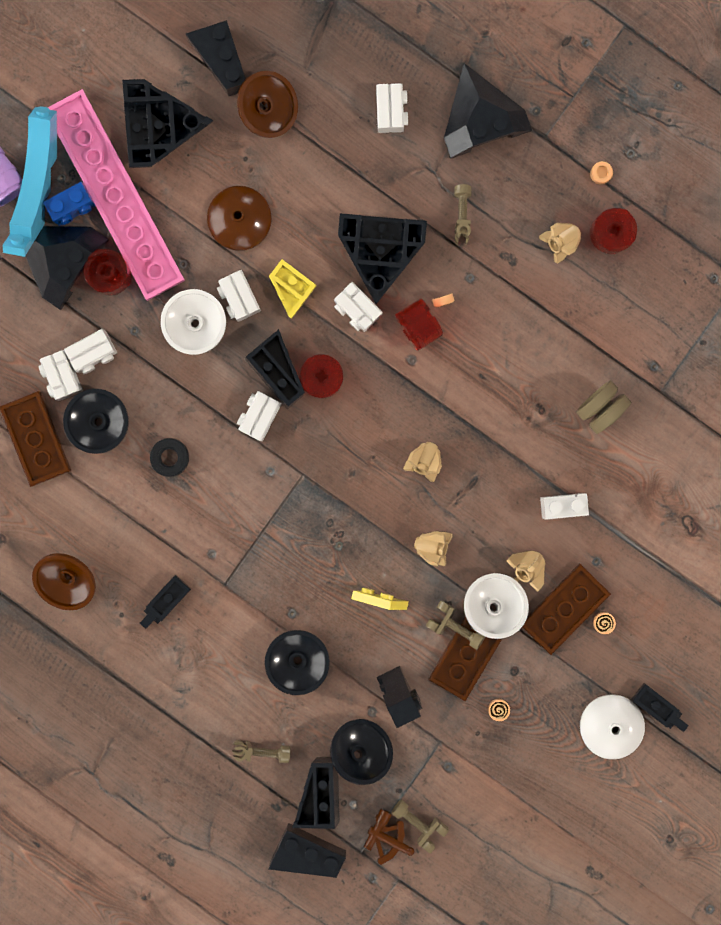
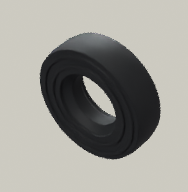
(160, 467)

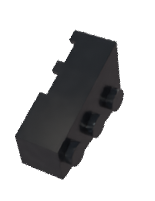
(219, 54)
(276, 369)
(400, 700)
(320, 797)
(306, 854)

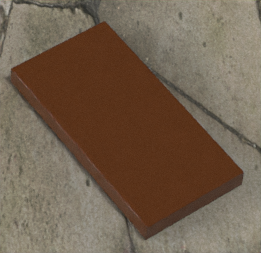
(35, 438)
(565, 609)
(462, 664)

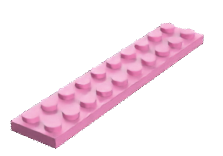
(115, 196)

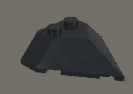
(481, 115)
(156, 122)
(380, 247)
(59, 259)

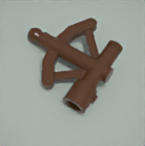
(377, 834)

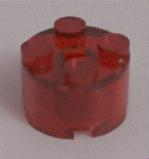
(621, 221)
(96, 268)
(419, 324)
(313, 367)

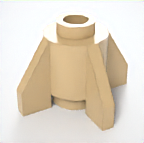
(562, 240)
(425, 461)
(433, 547)
(529, 567)

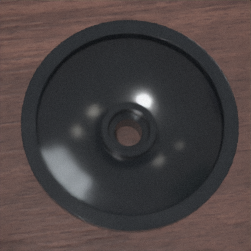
(81, 417)
(293, 677)
(371, 744)

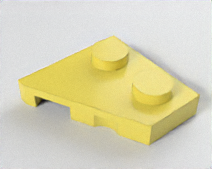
(291, 287)
(384, 600)

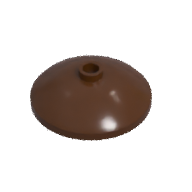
(278, 101)
(243, 232)
(63, 581)

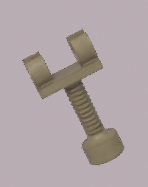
(462, 227)
(475, 638)
(247, 751)
(401, 810)

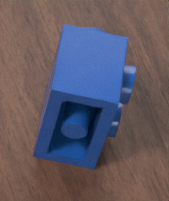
(69, 204)

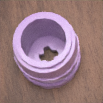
(9, 180)

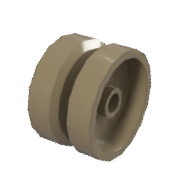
(606, 410)

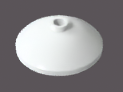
(178, 318)
(510, 605)
(605, 714)

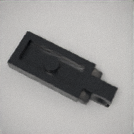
(165, 601)
(659, 707)

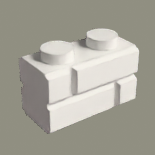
(390, 108)
(239, 296)
(357, 307)
(91, 351)
(60, 375)
(259, 415)
(564, 506)

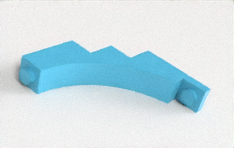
(36, 183)

